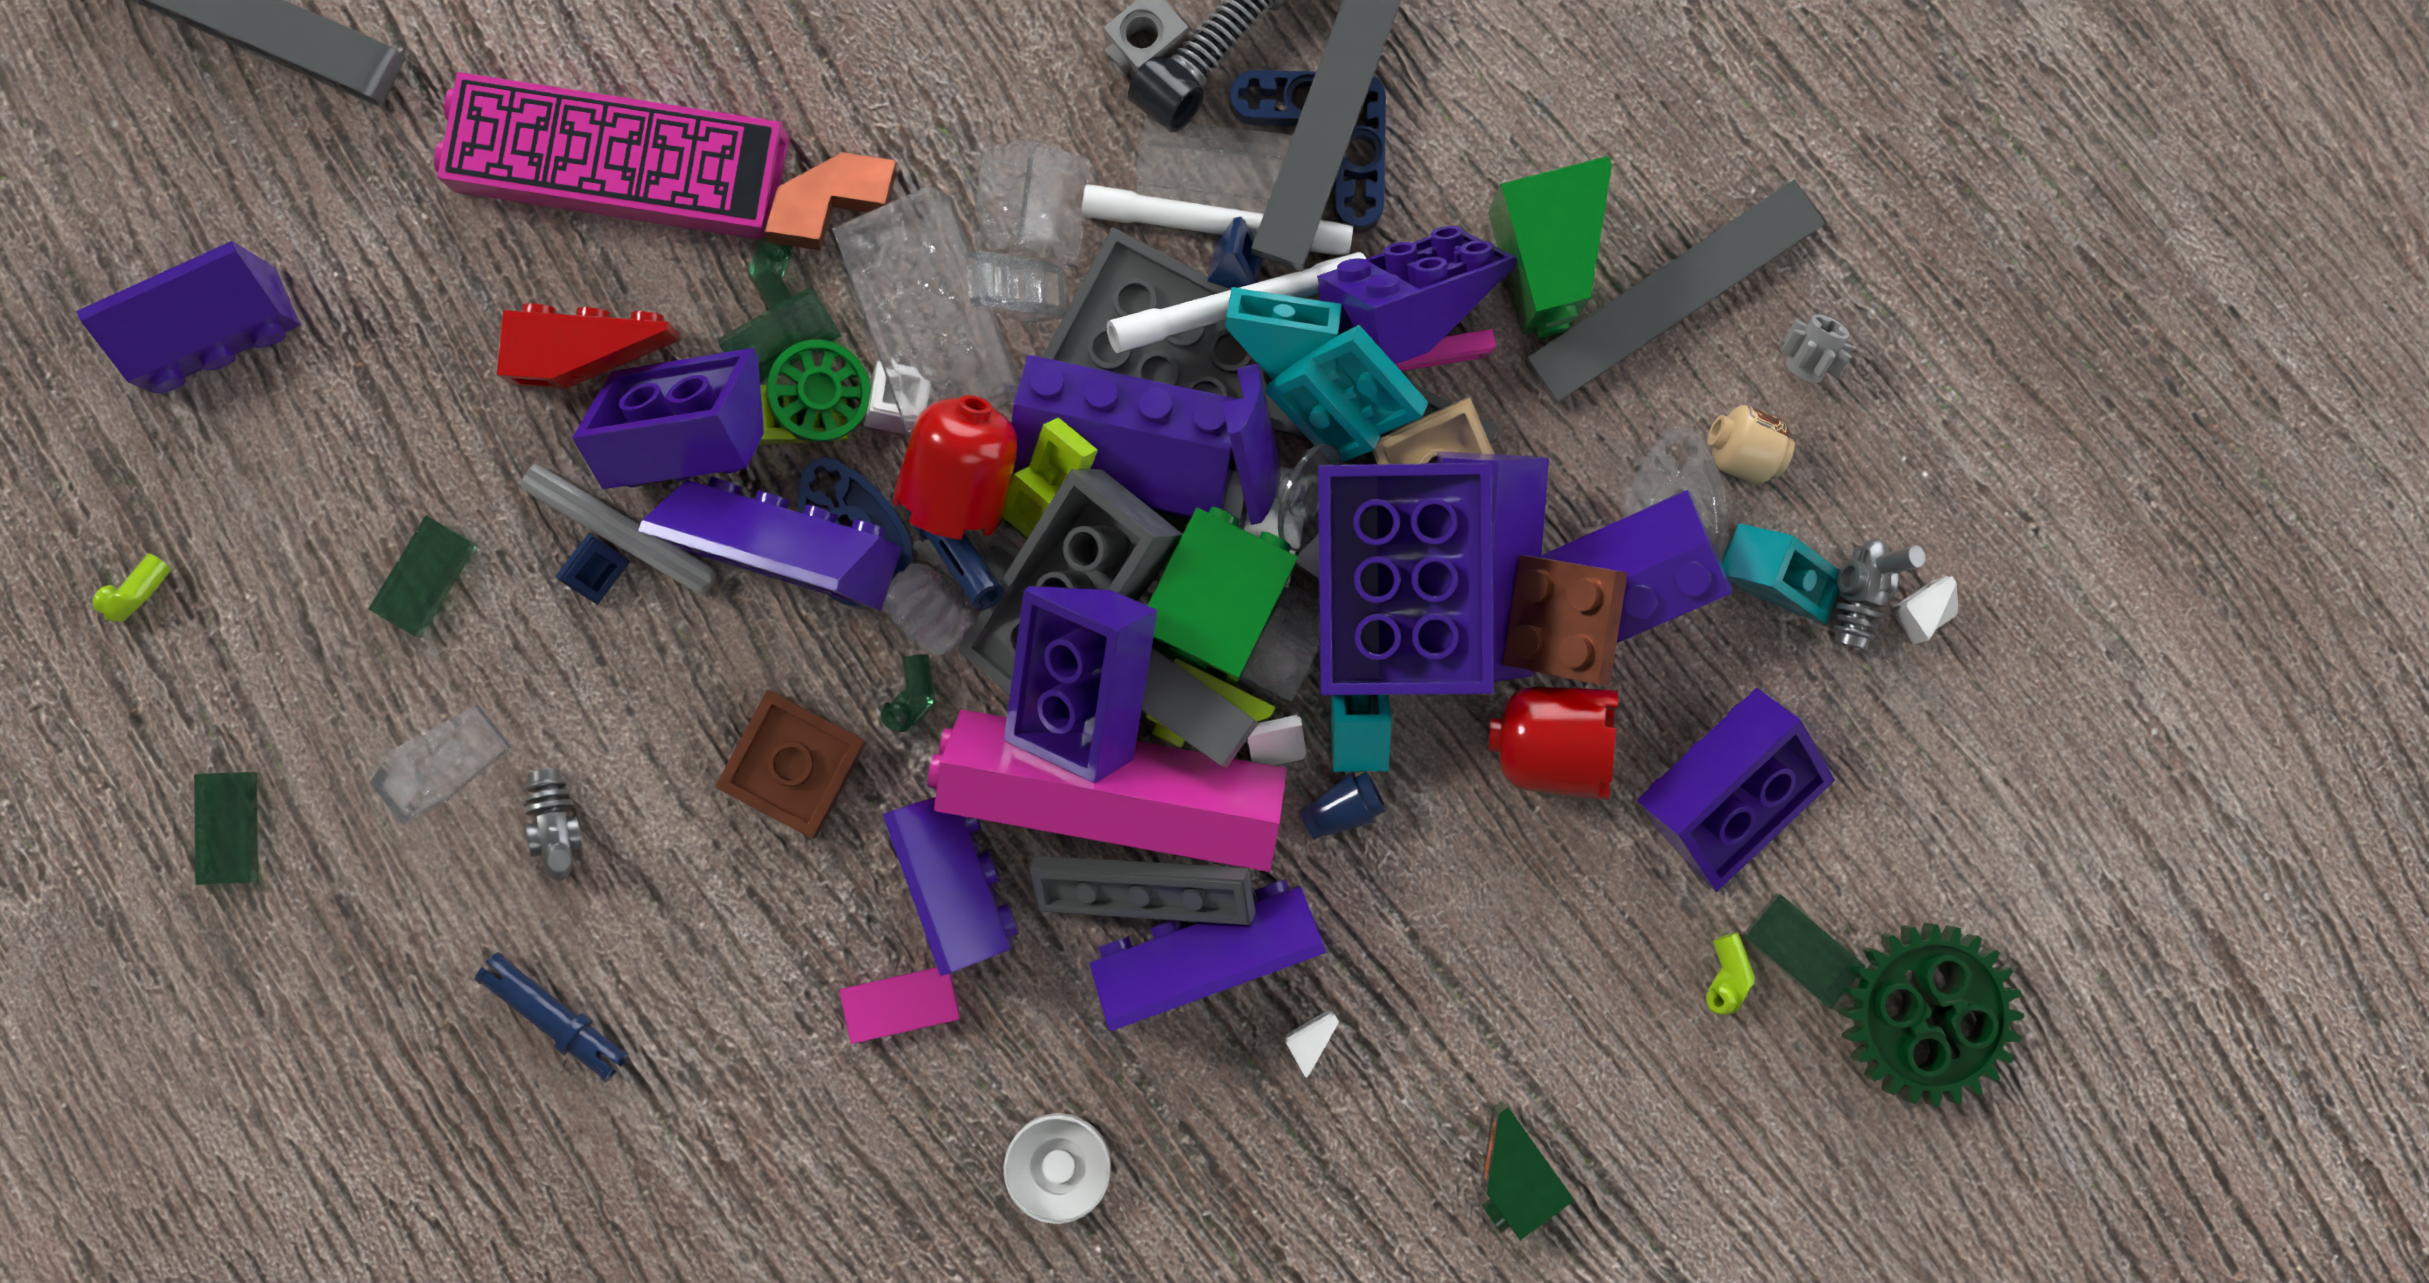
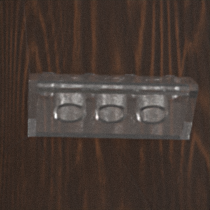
(917, 306)

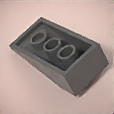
(1086, 539)

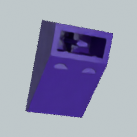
(1415, 289)

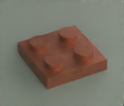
(1565, 619)
(791, 764)

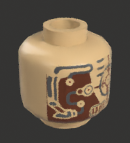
(1751, 444)

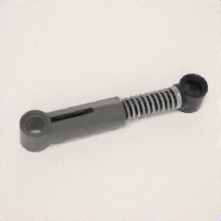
(1171, 87)

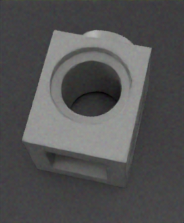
(1149, 16)

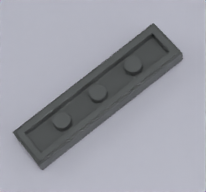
(1143, 890)

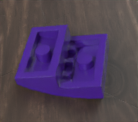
(1254, 444)

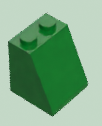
(1555, 233)
(1219, 594)

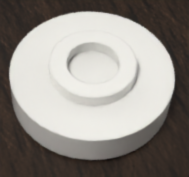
(1057, 1168)

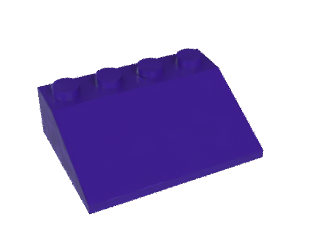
(1406, 579)

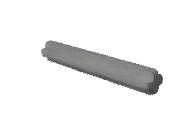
(618, 529)

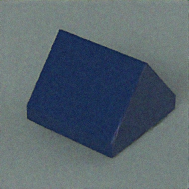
(1232, 257)
(592, 568)

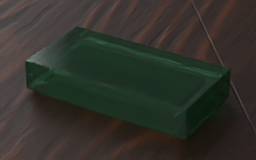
(782, 326)
(423, 576)
(226, 828)
(1802, 950)

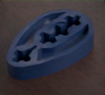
(858, 501)

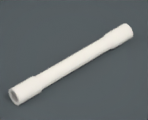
(1131, 207)
(1157, 324)

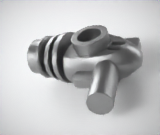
(1870, 582)
(553, 833)

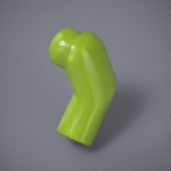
(135, 590)
(1734, 977)

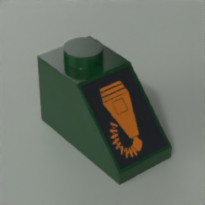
(1518, 1178)

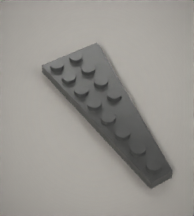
(1136, 278)

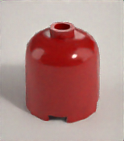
(957, 467)
(1558, 740)

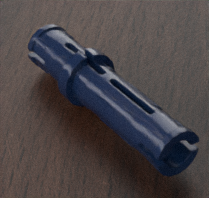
(967, 568)
(570, 1032)

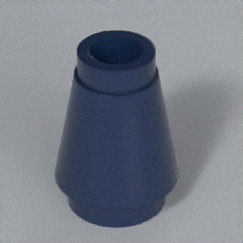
(1343, 807)

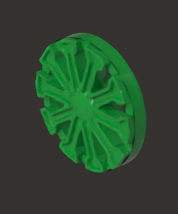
(818, 390)

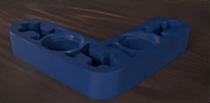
(1375, 115)

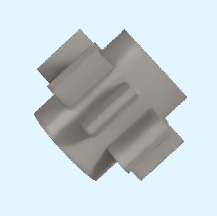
(1817, 348)

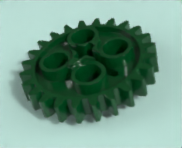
(1892, 1040)

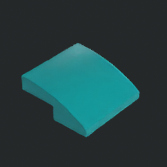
(1347, 394)

